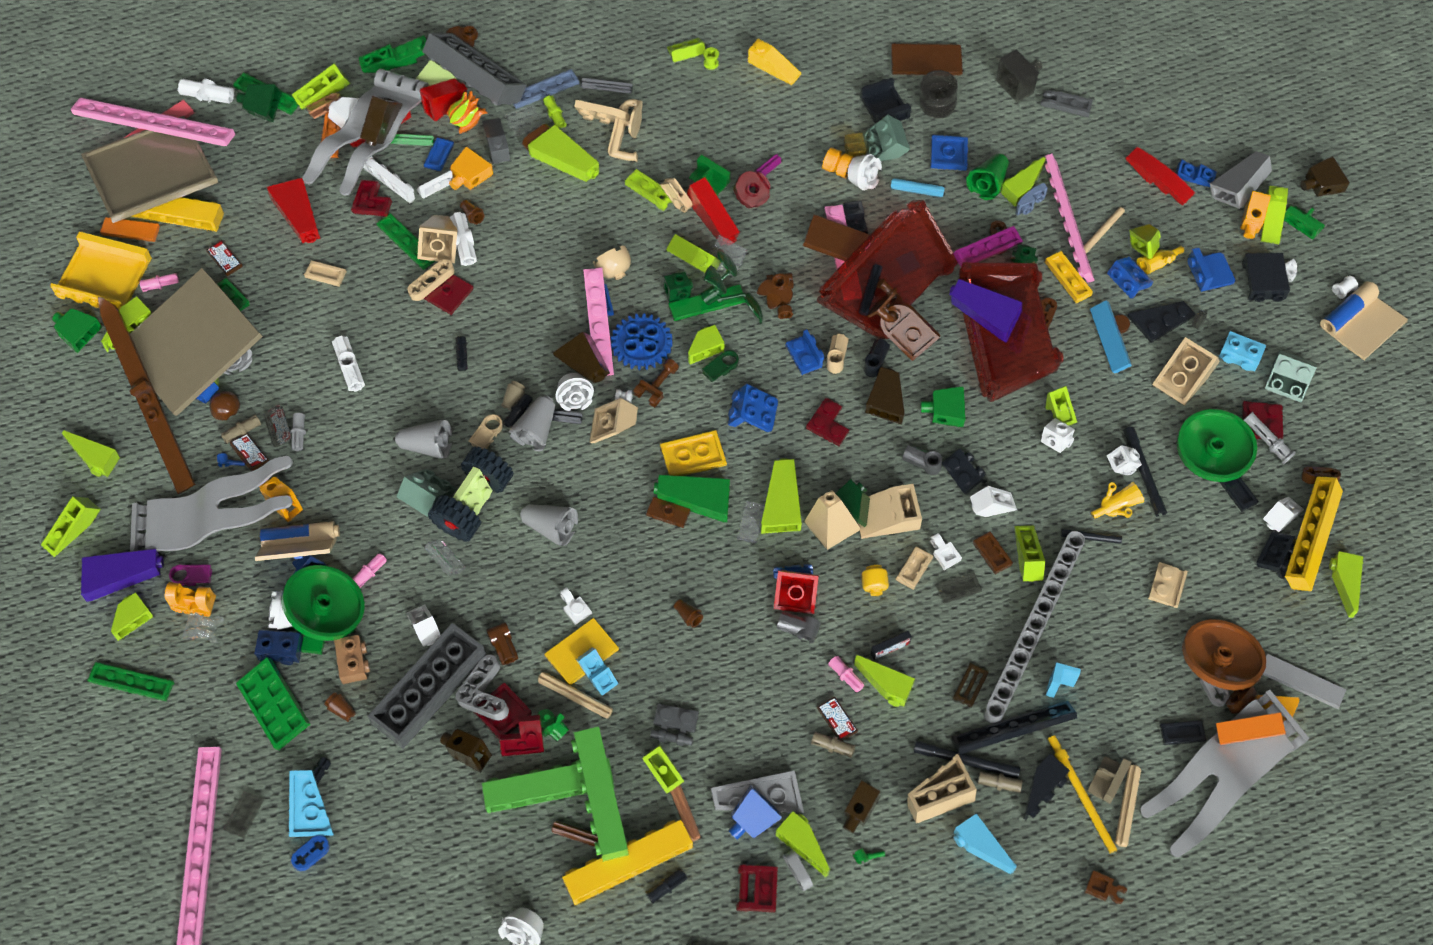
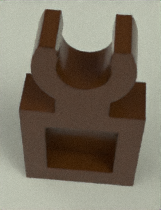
(1101, 887)

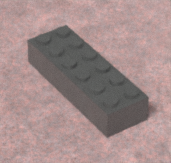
(474, 68)
(427, 686)

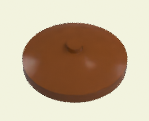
(1224, 654)

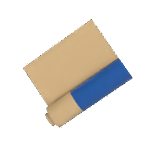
(1363, 321)
(297, 540)

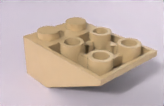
(892, 512)

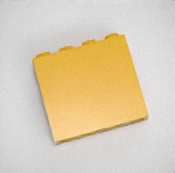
(102, 270)

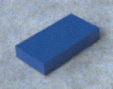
(438, 154)

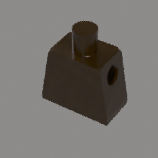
(1325, 178)
(463, 748)
(869, 798)

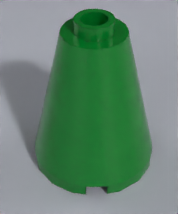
(988, 177)

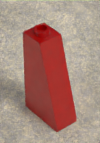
(294, 205)
(711, 210)

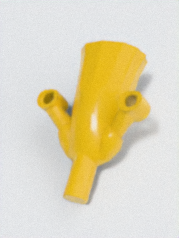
(1159, 260)
(1116, 504)

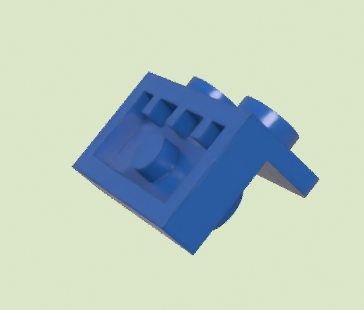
(1129, 276)
(805, 353)

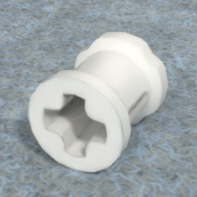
(1347, 285)

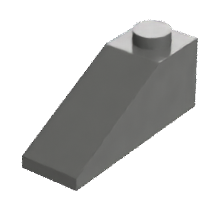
(496, 140)

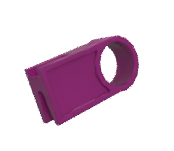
(194, 575)

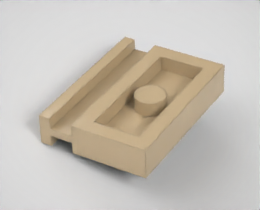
(1167, 585)

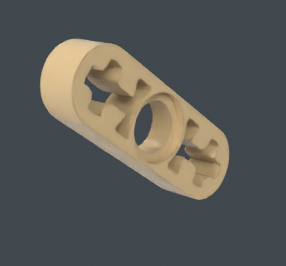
(437, 269)

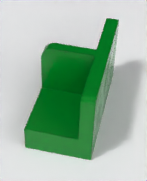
(715, 174)
(1303, 221)

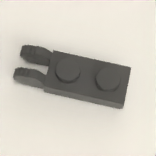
(1067, 103)

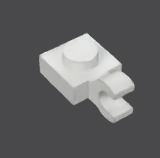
(945, 553)
(575, 608)

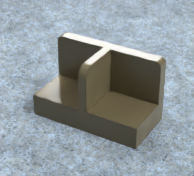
(1108, 779)

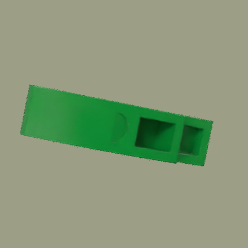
(391, 58)

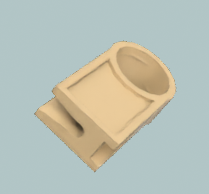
(676, 194)
(483, 435)

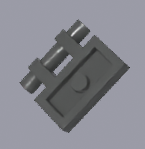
(674, 718)

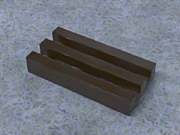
(964, 700)

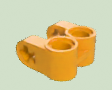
(189, 601)

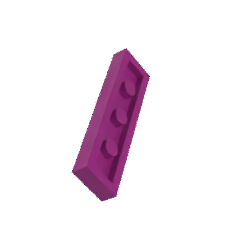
(988, 246)

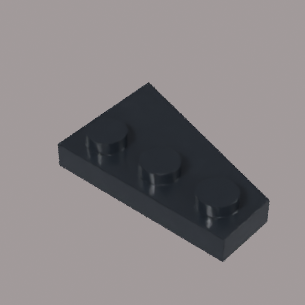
(1161, 320)

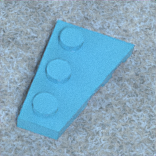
(306, 806)

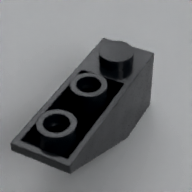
(1047, 777)

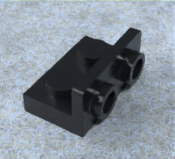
(1277, 553)

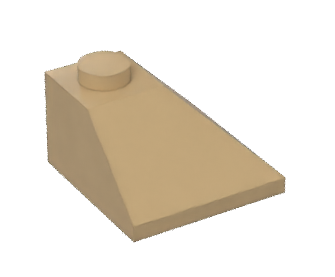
(612, 419)

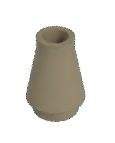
(512, 395)

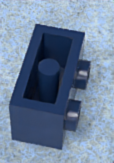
(279, 646)

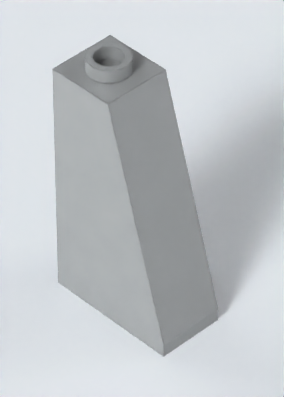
(1239, 182)

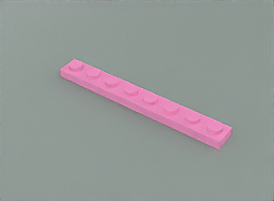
(1070, 223)

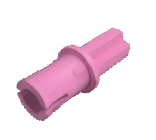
(158, 282)
(369, 570)
(846, 673)

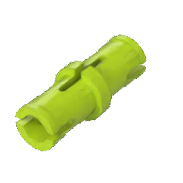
(554, 112)

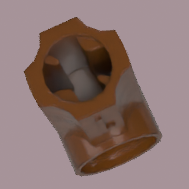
(501, 640)

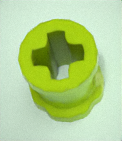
(711, 55)

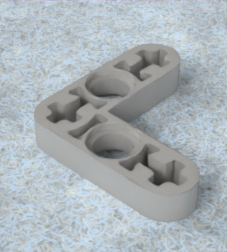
(471, 694)

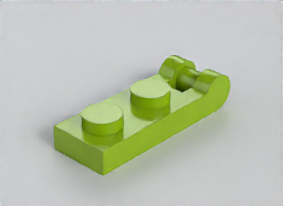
(648, 189)

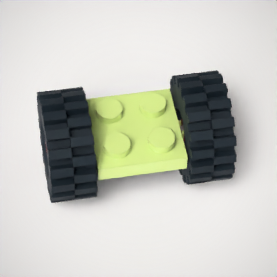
(484, 475)

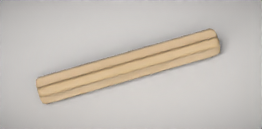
(575, 695)
(1128, 806)

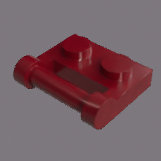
(765, 888)

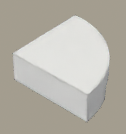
(1291, 268)

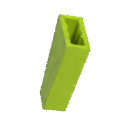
(564, 154)
(782, 500)

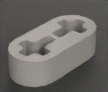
(1211, 693)
(798, 870)

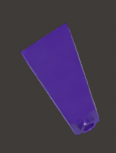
(987, 308)
(117, 571)

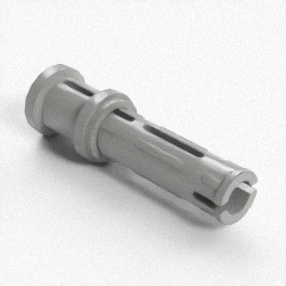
(1275, 445)

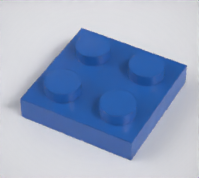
(949, 152)

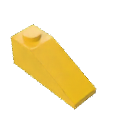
(772, 61)

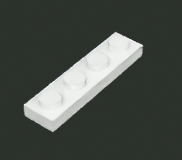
(390, 180)

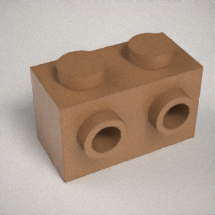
(351, 660)

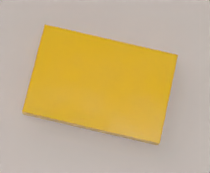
(693, 454)
(565, 653)

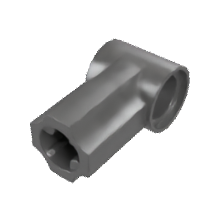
(923, 458)
(803, 628)

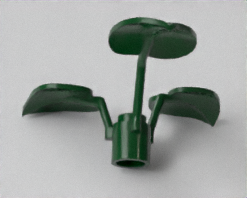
(718, 288)

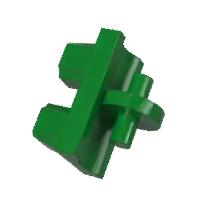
(552, 724)

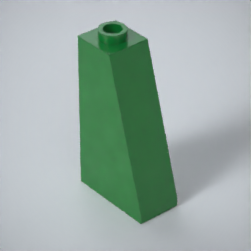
(700, 494)

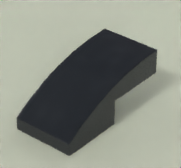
(855, 216)

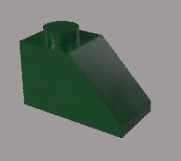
(855, 500)

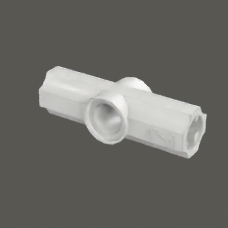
(206, 90)
(464, 239)
(350, 371)

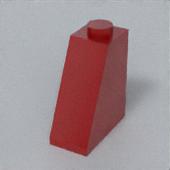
(440, 96)

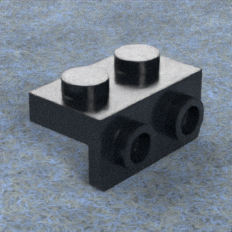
(964, 470)

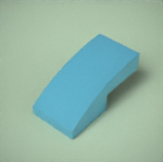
(597, 671)

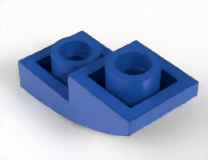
(1200, 175)

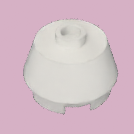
(864, 171)
(574, 392)
(276, 613)
(522, 927)

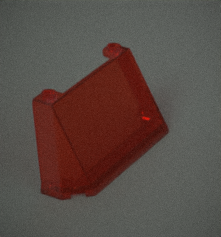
(911, 257)
(1029, 350)

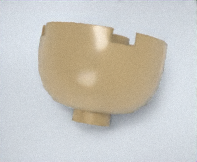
(614, 263)

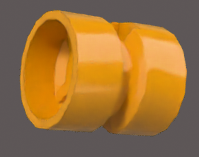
(837, 162)

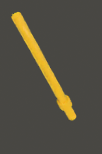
(1062, 756)

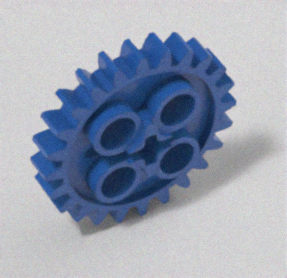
(640, 355)

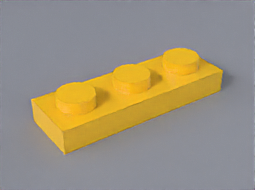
(1068, 277)

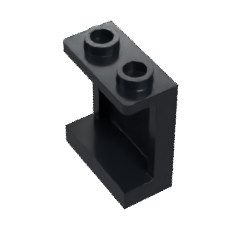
(884, 100)
(1266, 276)

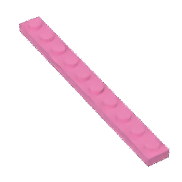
(153, 121)
(199, 846)

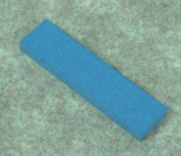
(1110, 337)

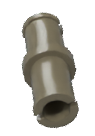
(240, 429)
(833, 744)
(1000, 782)

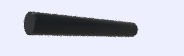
(1095, 536)

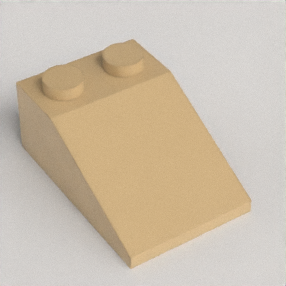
(1186, 371)

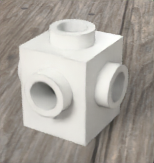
(1057, 435)
(1124, 460)

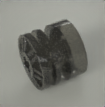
(938, 94)

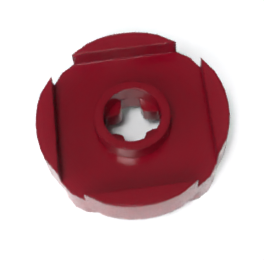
(742, 188)

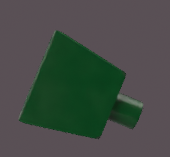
(260, 100)

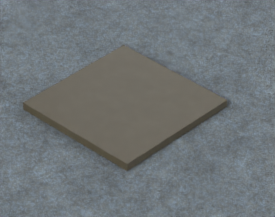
(147, 171)
(192, 341)

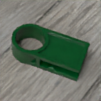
(717, 368)

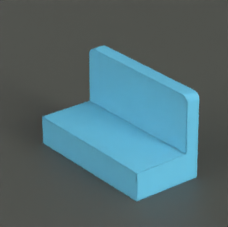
(1063, 675)

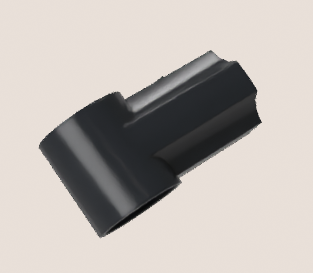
(876, 357)

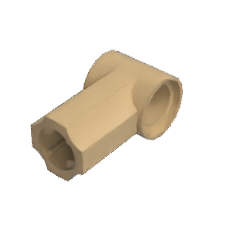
(837, 353)

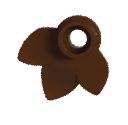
(462, 33)
(774, 292)

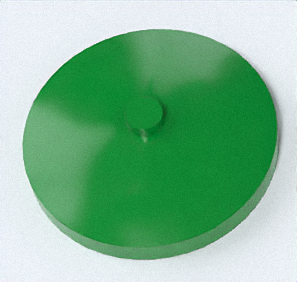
(1216, 445)
(323, 603)

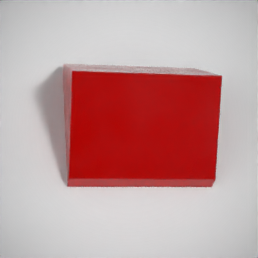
(796, 592)

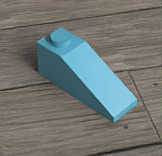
(980, 842)

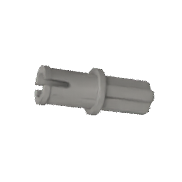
(298, 431)

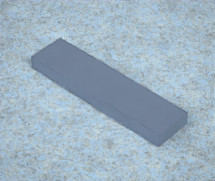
(548, 87)

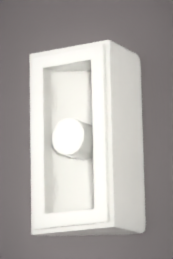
(435, 184)

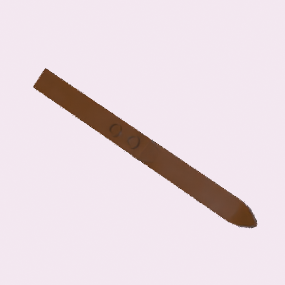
(146, 396)

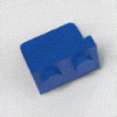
(1210, 270)
(753, 407)

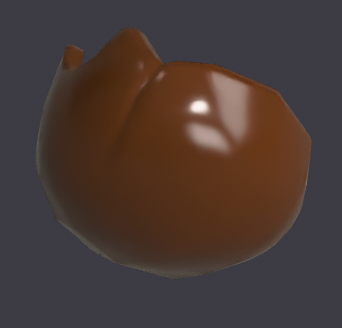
(224, 405)

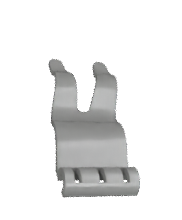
(352, 129)
(187, 520)
(1236, 768)

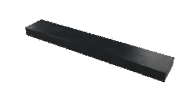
(1013, 727)

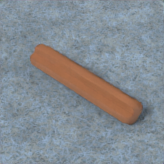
(685, 813)

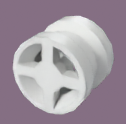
(624, 395)

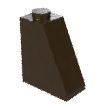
(379, 119)
(583, 357)
(886, 397)

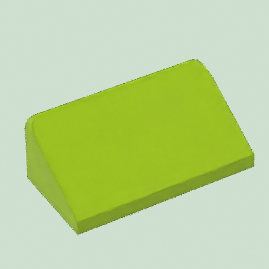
(686, 49)

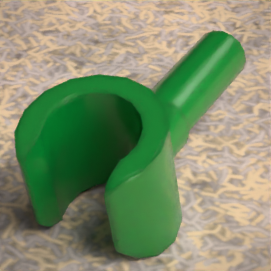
(860, 855)

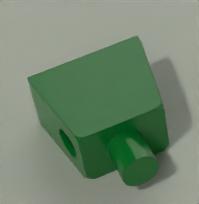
(76, 328)
(946, 406)

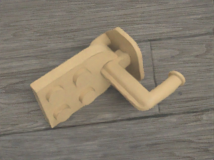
(620, 118)

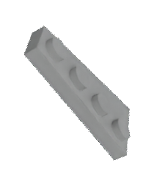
(778, 789)

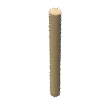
(1104, 228)

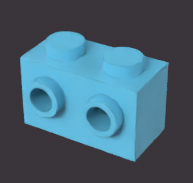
(1242, 351)

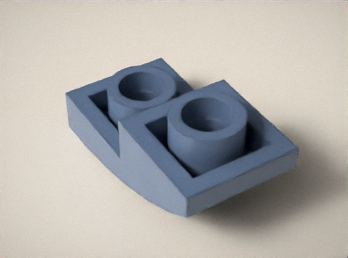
(1027, 202)

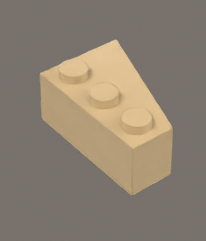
(942, 792)

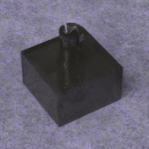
(1017, 75)

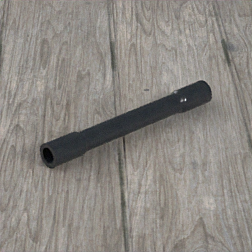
(1155, 499)
(933, 751)

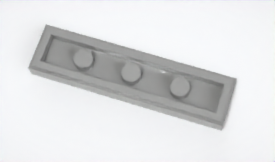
(1304, 681)

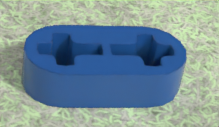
(307, 849)

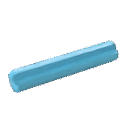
(916, 187)

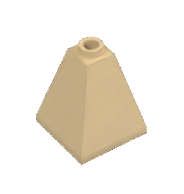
(437, 239)
(831, 520)

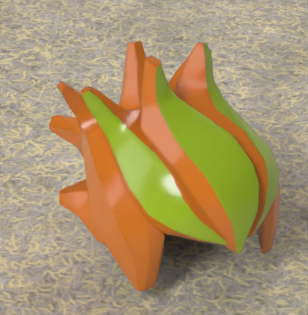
(465, 112)

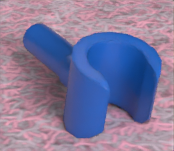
(223, 459)

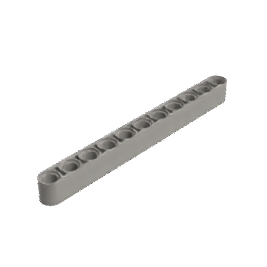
(1032, 634)

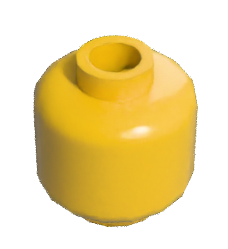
(875, 580)

